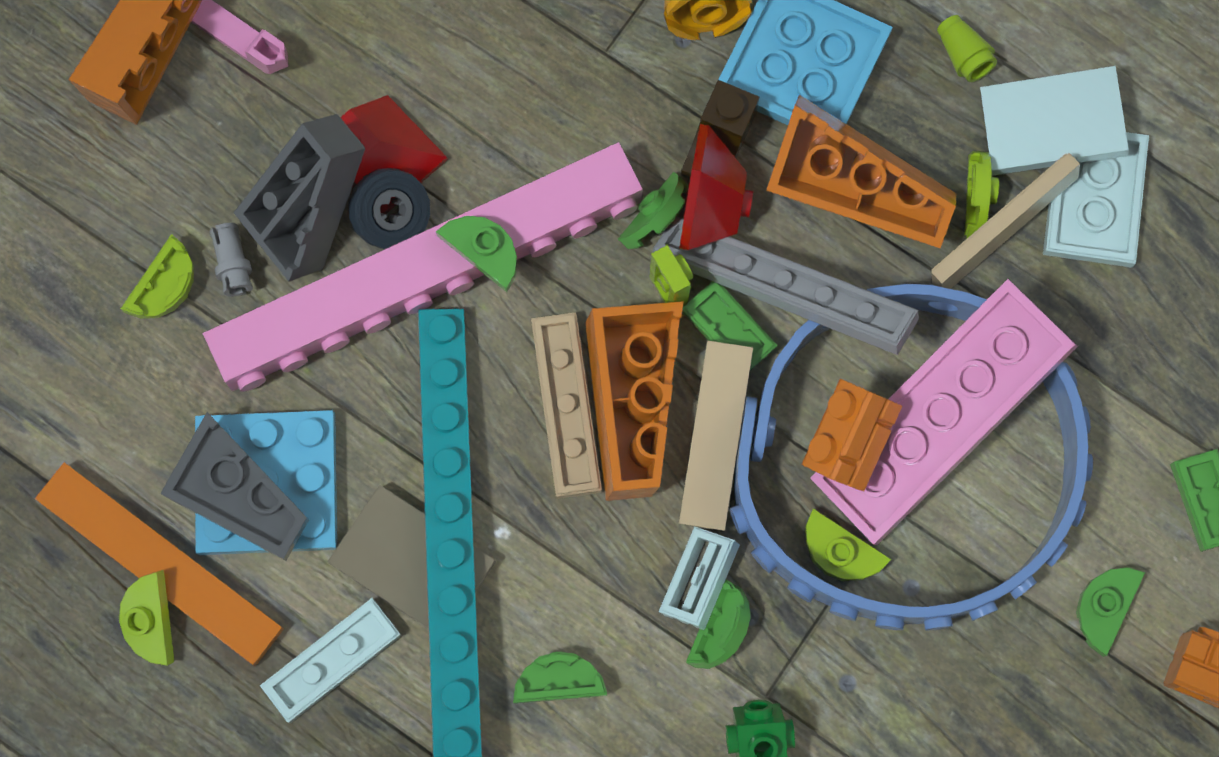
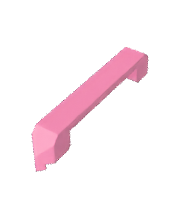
(257, 48)

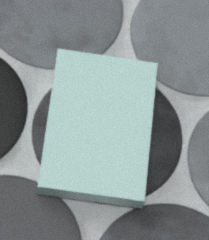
(1045, 117)
(1101, 210)

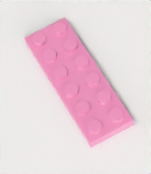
(954, 406)

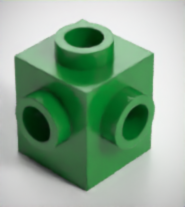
(759, 731)

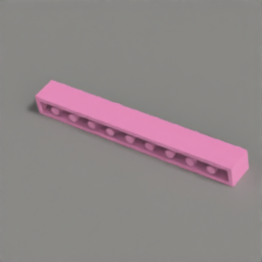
(417, 271)

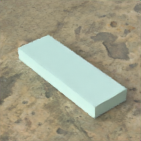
(330, 660)

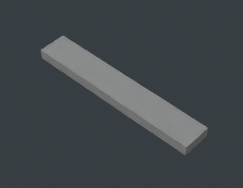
(797, 289)

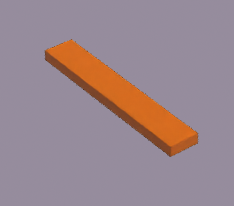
(146, 552)

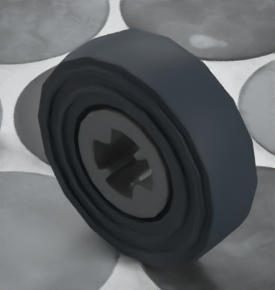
(378, 189)

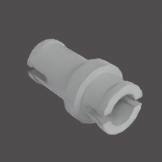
(232, 265)

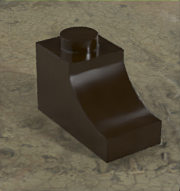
(729, 116)

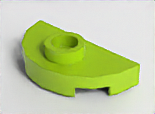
(981, 191)
(163, 284)
(839, 551)
(146, 619)

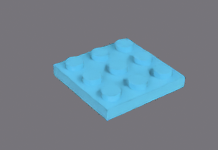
(805, 51)
(300, 458)

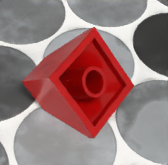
(391, 142)
(714, 193)

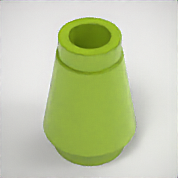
(967, 49)

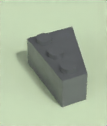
(303, 196)

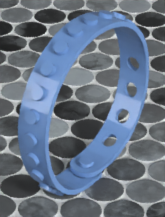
(760, 431)

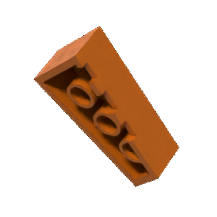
(132, 54)
(856, 178)
(632, 388)

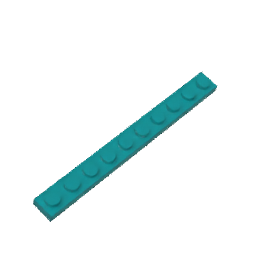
(449, 535)

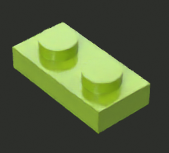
(670, 275)

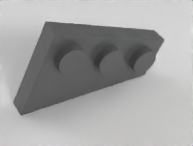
(234, 492)

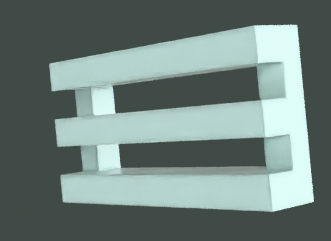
(713, 585)

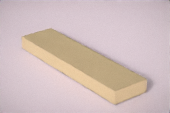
(1006, 222)
(566, 405)
(716, 435)

